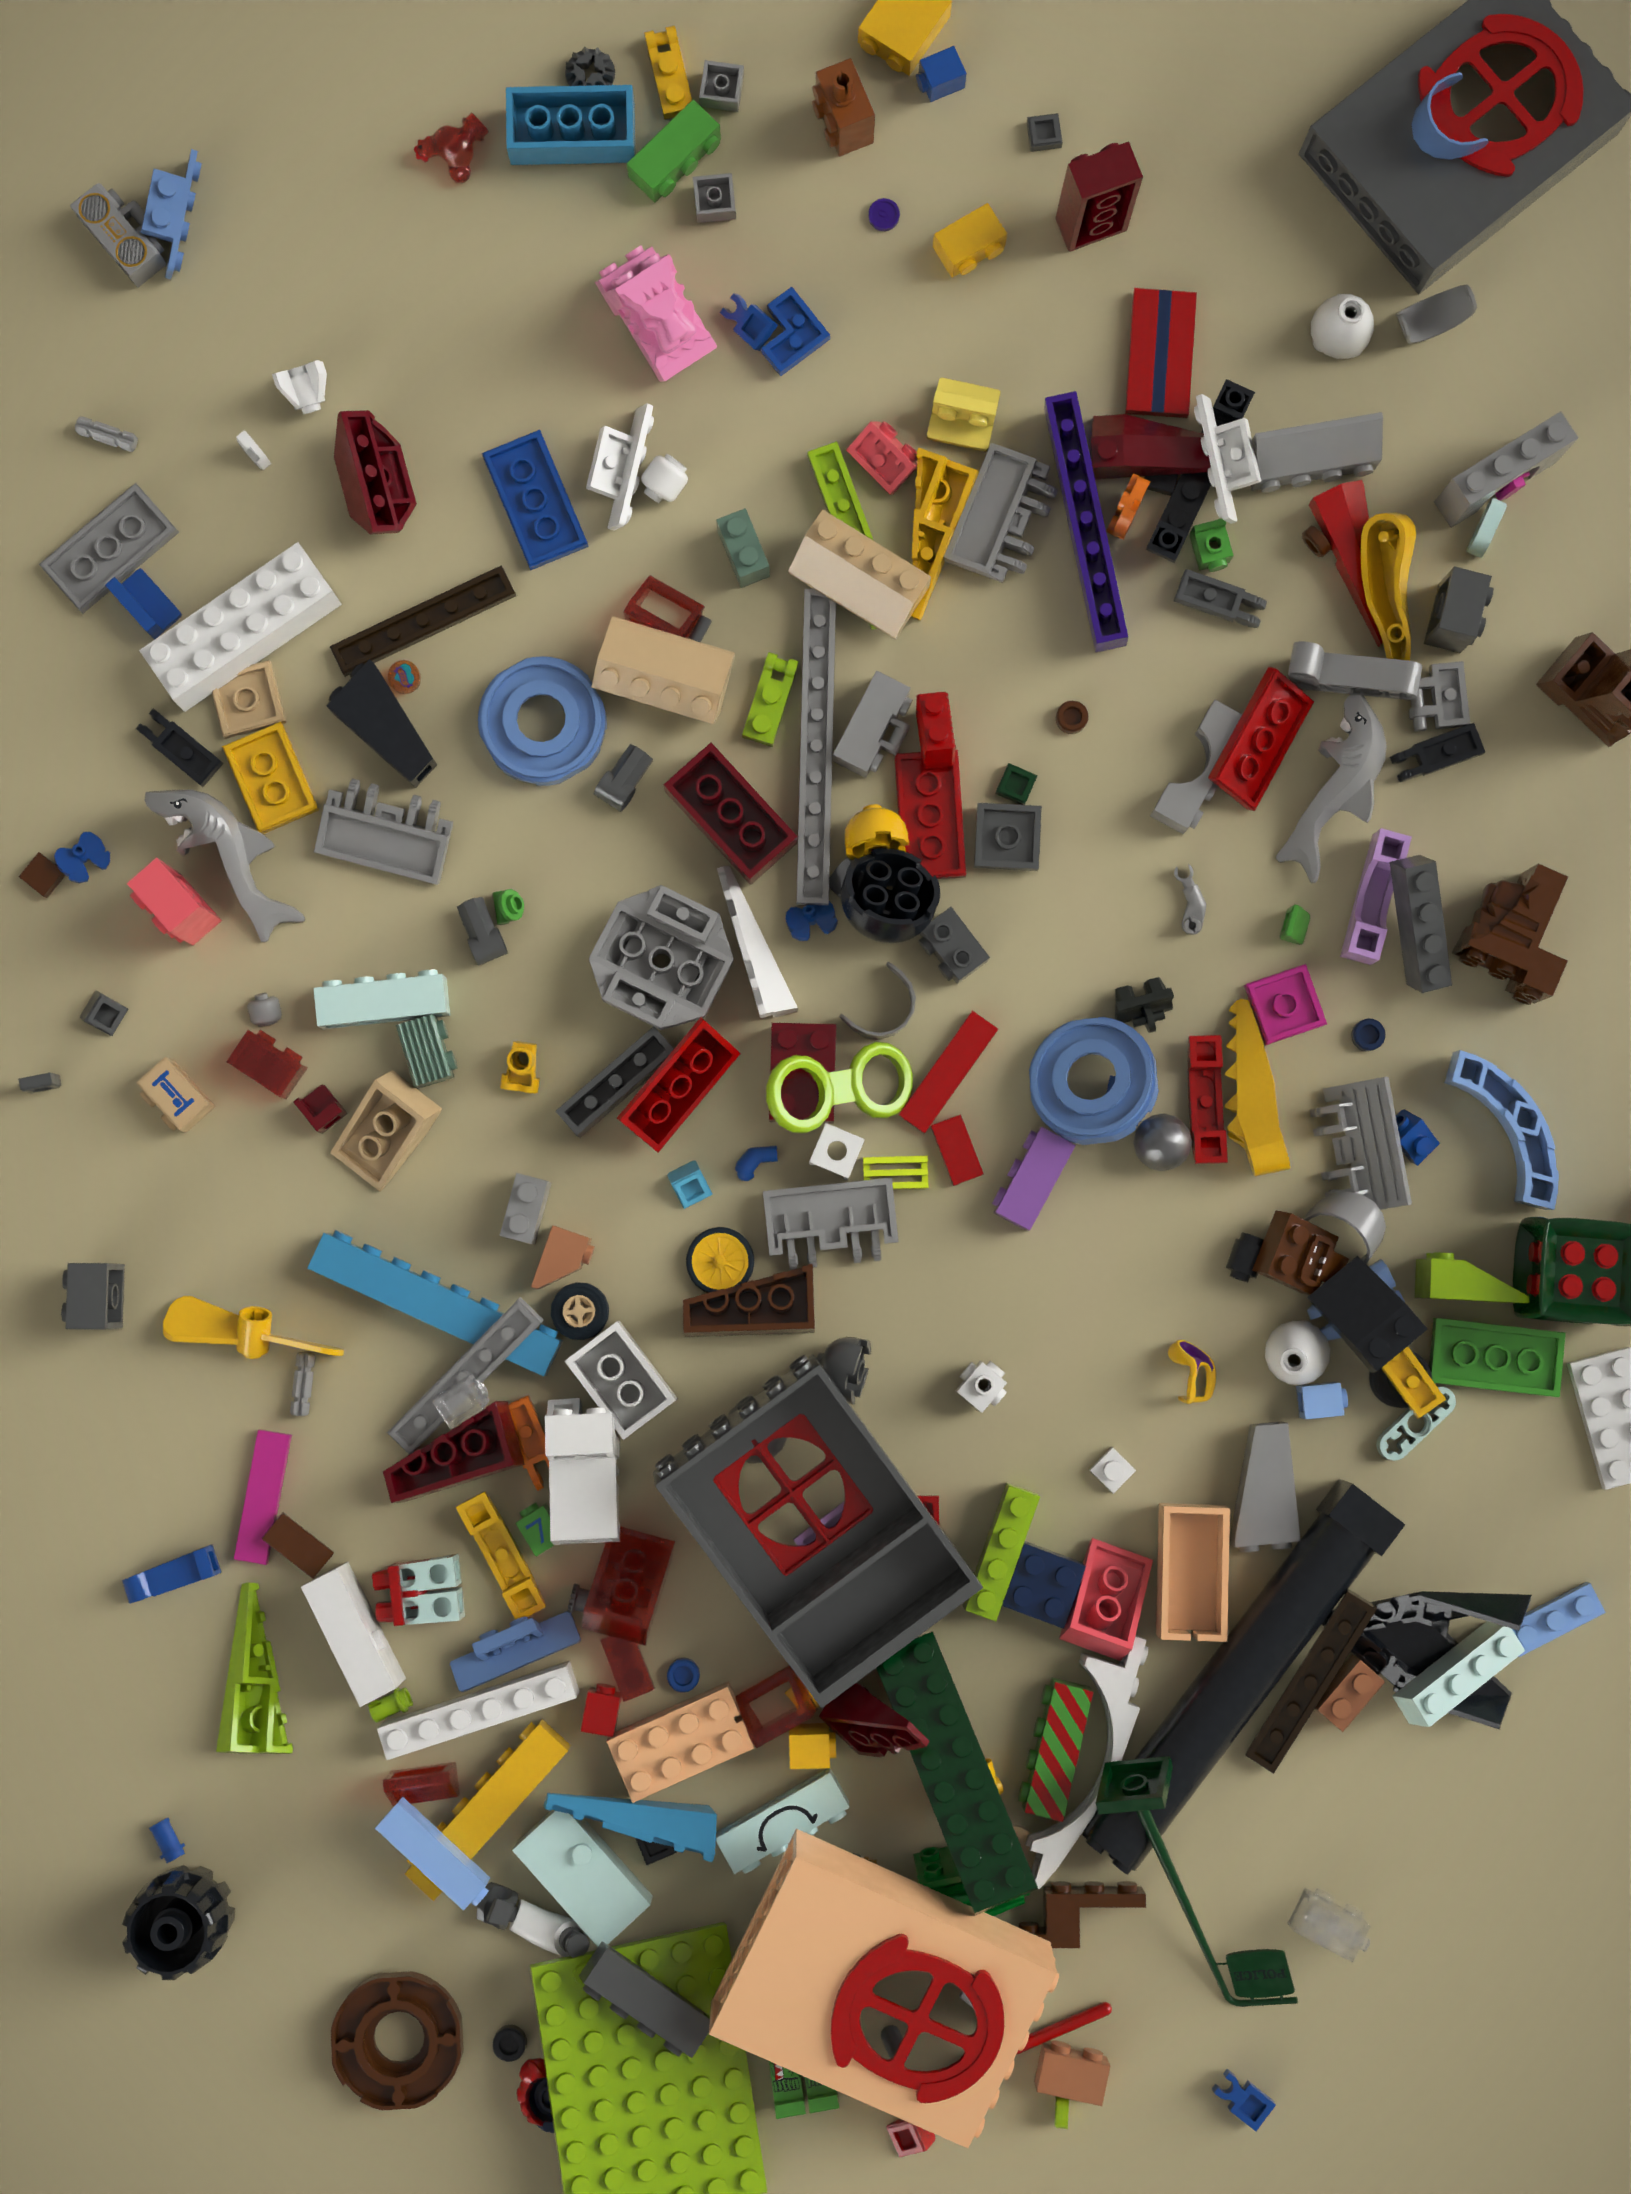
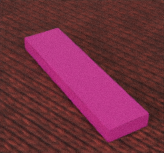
(262, 1495)

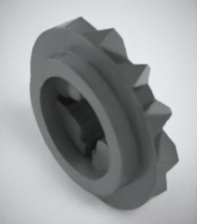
(583, 59)

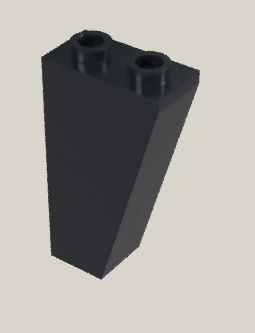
(379, 720)

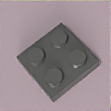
(1007, 836)

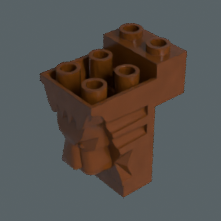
(1593, 686)
(1509, 930)

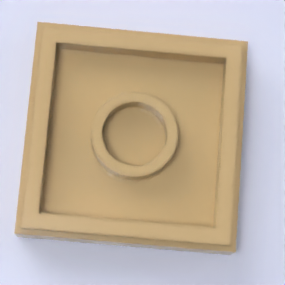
(249, 701)

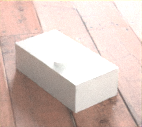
(353, 1634)

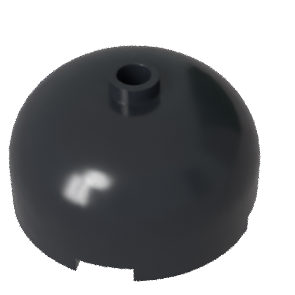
(893, 897)

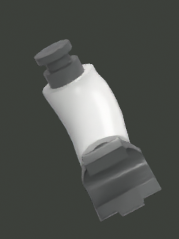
(534, 1924)

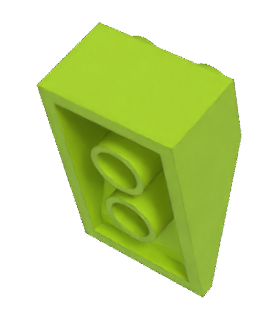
(1452, 1279)

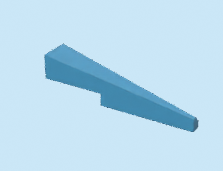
(667, 1823)

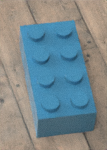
(570, 124)

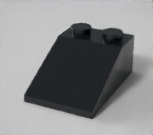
(1367, 1314)

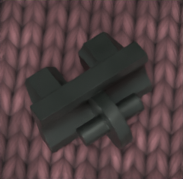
(1144, 1008)

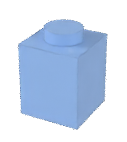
(1321, 1400)

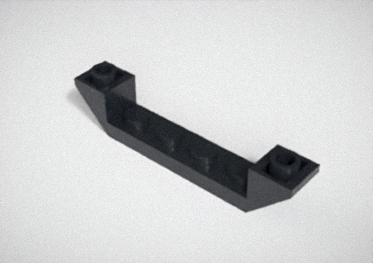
(1193, 487)

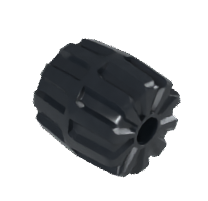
(178, 1922)

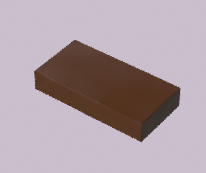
(297, 1545)

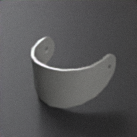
(1437, 314)
(875, 1035)
(1357, 1212)

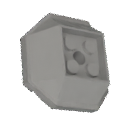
(667, 925)

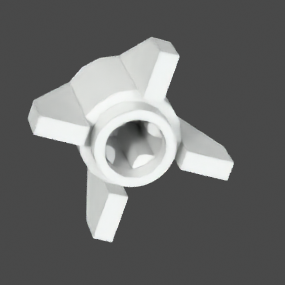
(303, 386)

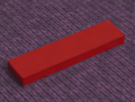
(948, 1072)

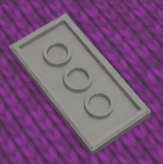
(109, 547)

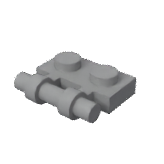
(1448, 698)

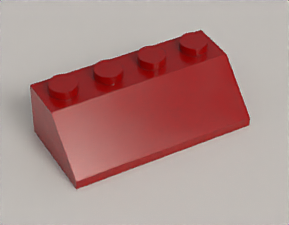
(678, 1085)

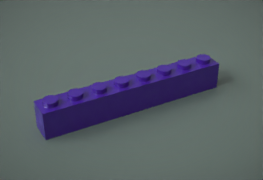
(1085, 522)

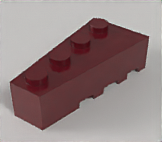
(466, 1453)

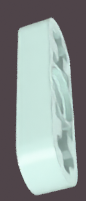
(1405, 1446)

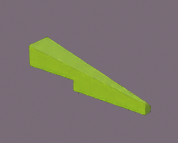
(251, 1703)

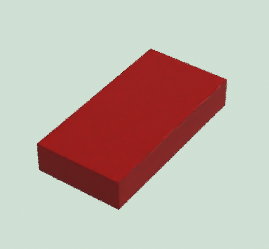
(957, 1150)

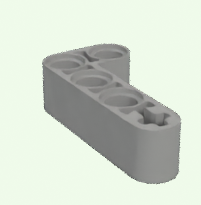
(1348, 674)

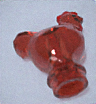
(454, 146)

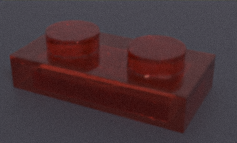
(627, 1667)

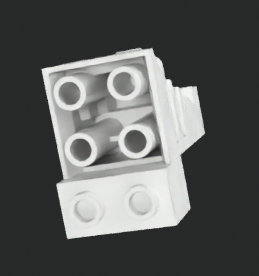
(583, 1476)

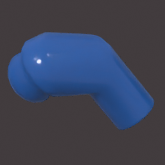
(752, 1158)

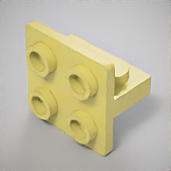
(963, 414)

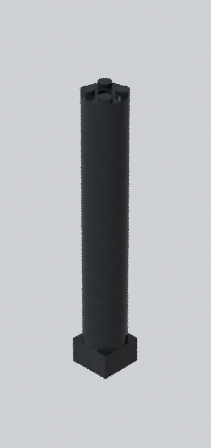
(1253, 1660)

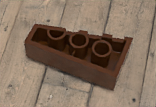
(755, 1307)

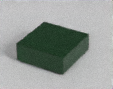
(1016, 784)

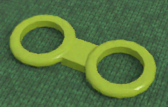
(839, 1087)

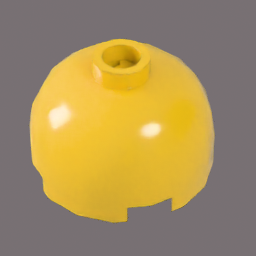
(874, 829)

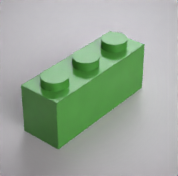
(674, 151)

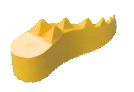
(1385, 566)
(1255, 1102)

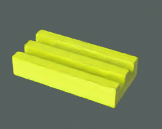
(867, 1173)

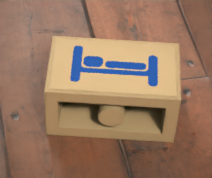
(174, 1095)

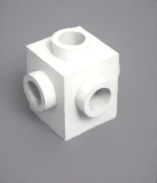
(969, 1387)

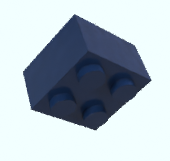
(1044, 1584)

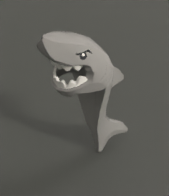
(1347, 789)
(236, 845)

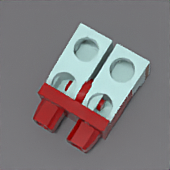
(409, 1593)

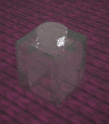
(461, 1401)

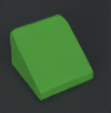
(1295, 925)

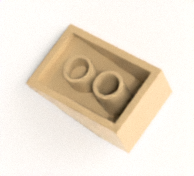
(385, 1129)

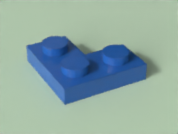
(801, 332)

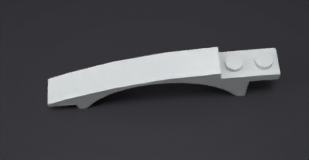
(1115, 1686)

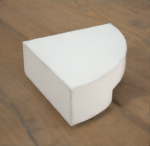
(253, 450)

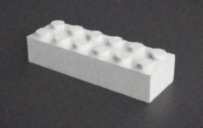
(240, 627)

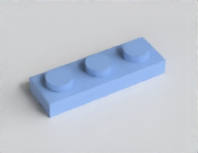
(1559, 1617)

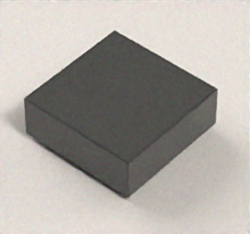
(1044, 132)
(40, 1082)

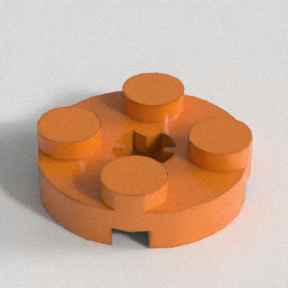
(1128, 506)

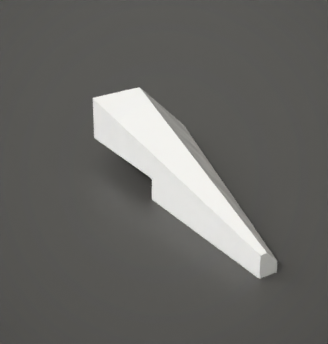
(764, 975)

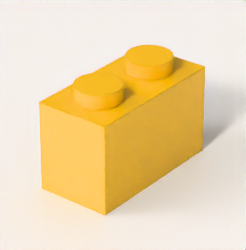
(970, 241)
(811, 1746)

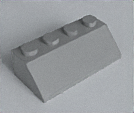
(1318, 451)

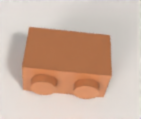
(1349, 1692)
(1072, 2073)

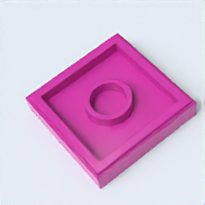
(1285, 1004)

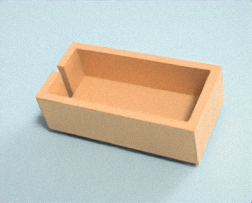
(1192, 1572)
(680, 1742)

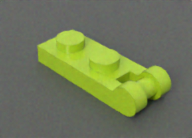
(770, 700)

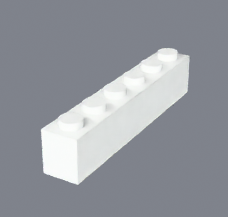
(478, 1710)

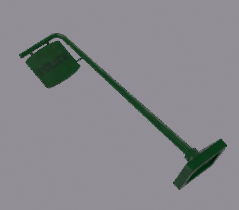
(1143, 1787)

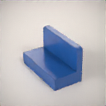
(145, 602)

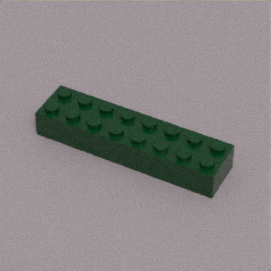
(957, 1777)

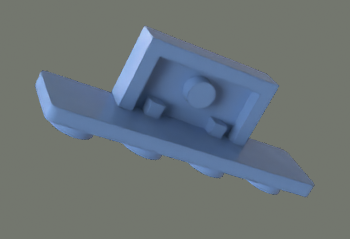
(166, 209)
(513, 1648)

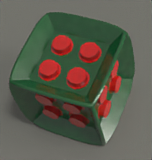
(1574, 1270)

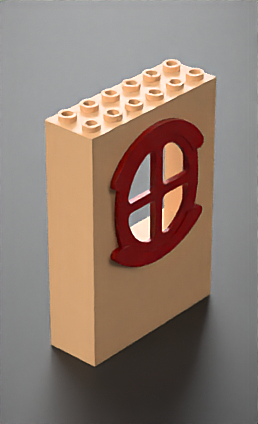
(823, 1944)

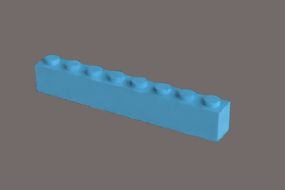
(424, 1297)

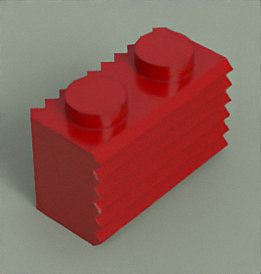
(935, 730)

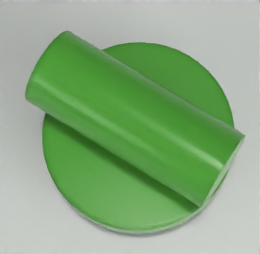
(508, 906)

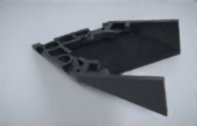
(1413, 1634)

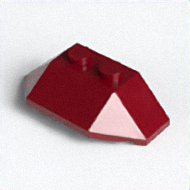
(372, 473)

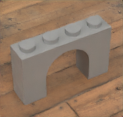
(1530, 452)

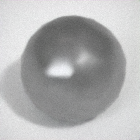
(1162, 1142)

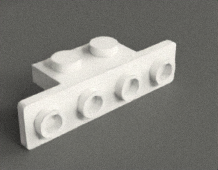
(1230, 456)
(617, 464)

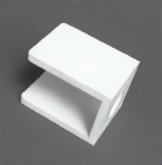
(841, 1167)

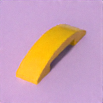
(502, 1555)

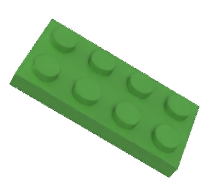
(1497, 1357)

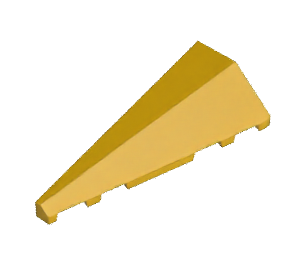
(939, 502)

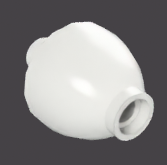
(1336, 333)
(1298, 1339)

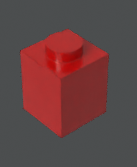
(601, 1710)

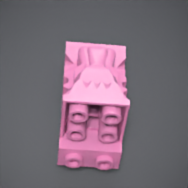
(656, 311)

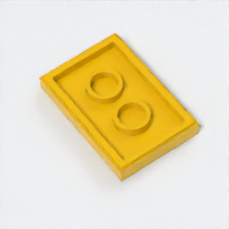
(270, 778)

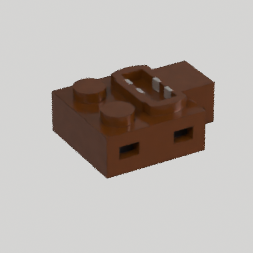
(1298, 1254)

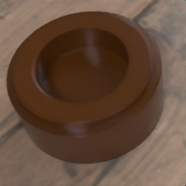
(1316, 541)
(1072, 717)

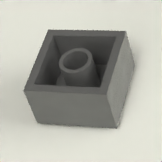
(1459, 609)
(93, 1296)

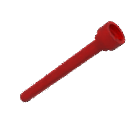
(1067, 2025)

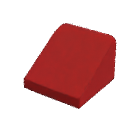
(909, 2138)

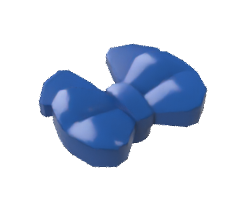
(88, 848)
(800, 920)

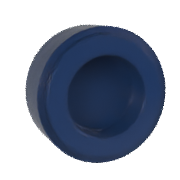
(1368, 1034)

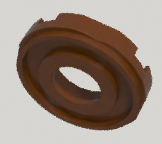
(392, 2083)

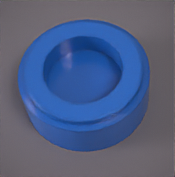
(683, 1675)

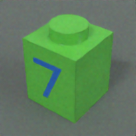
(536, 1527)

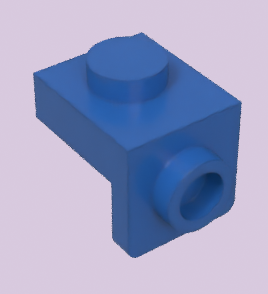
(1415, 1137)

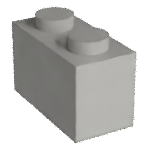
(525, 1208)

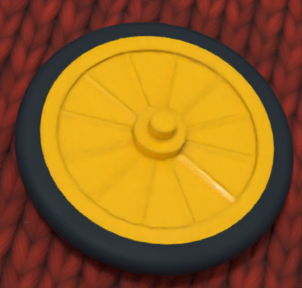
(719, 1259)

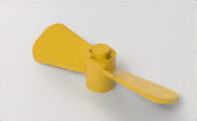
(250, 1331)

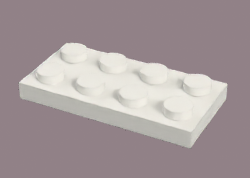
(1604, 1402)

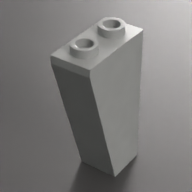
(1266, 1491)

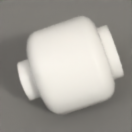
(664, 478)

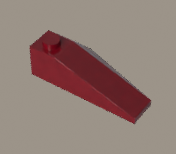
(1144, 447)
(870, 1724)

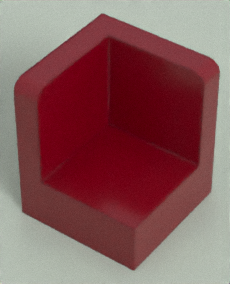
(321, 1109)

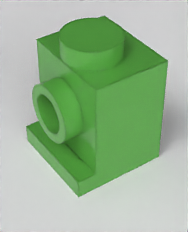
(1206, 556)

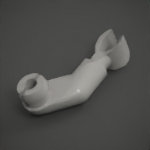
(1196, 905)

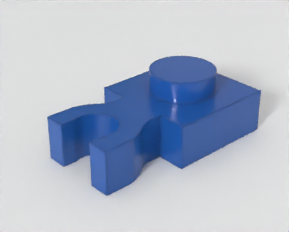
(752, 322)
(1246, 2102)

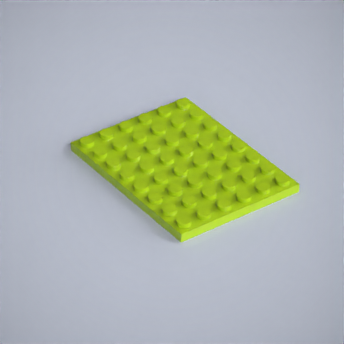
(627, 2105)

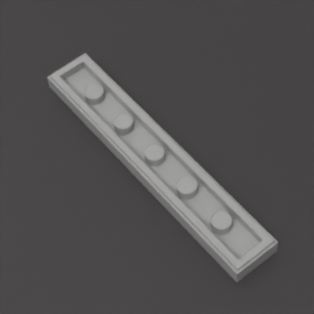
(479, 1360)

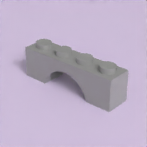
(1181, 801)

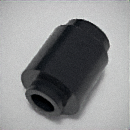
(1244, 1257)

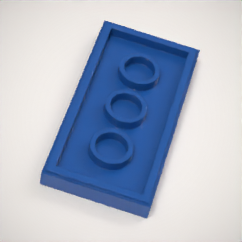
(535, 500)

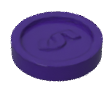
(884, 214)

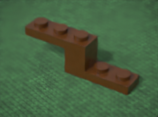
(1063, 1907)

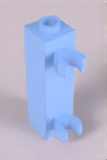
(434, 1854)

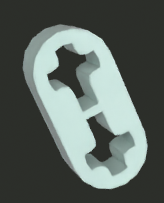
(1486, 527)

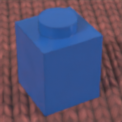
(941, 74)

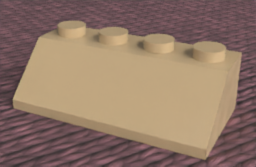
(859, 574)
(663, 670)

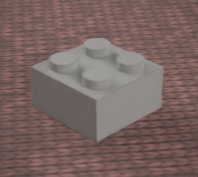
(721, 85)
(714, 197)

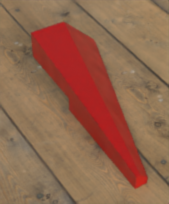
(1341, 516)

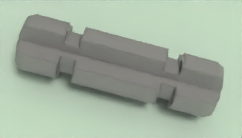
(106, 434)
(302, 1384)

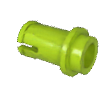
(390, 1704)

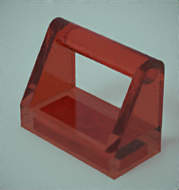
(636, 614)
(764, 1733)
(422, 1783)

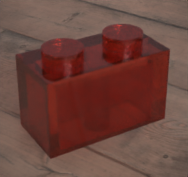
(268, 1064)

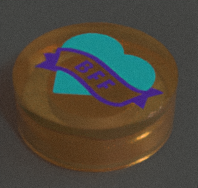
(404, 677)

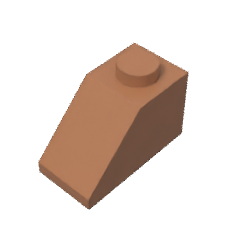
(562, 1256)

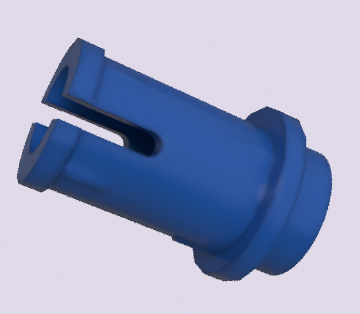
(167, 1840)

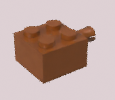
(844, 107)

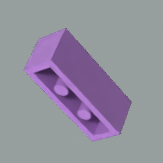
(1032, 1178)

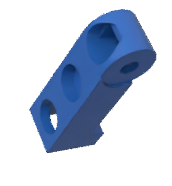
(172, 1574)

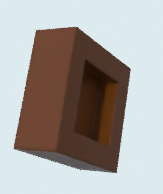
(42, 875)

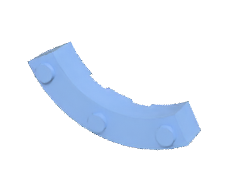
(1521, 1121)

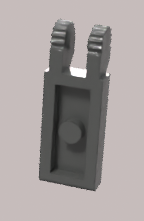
(1218, 598)

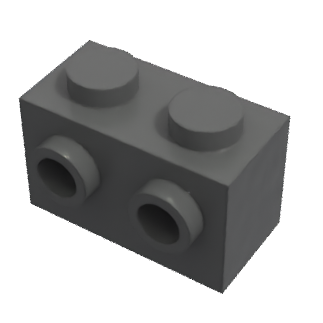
(953, 946)

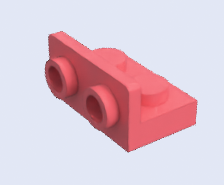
(884, 455)

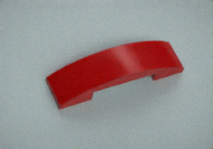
(1206, 1099)

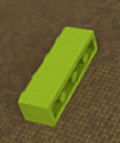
(1002, 1550)

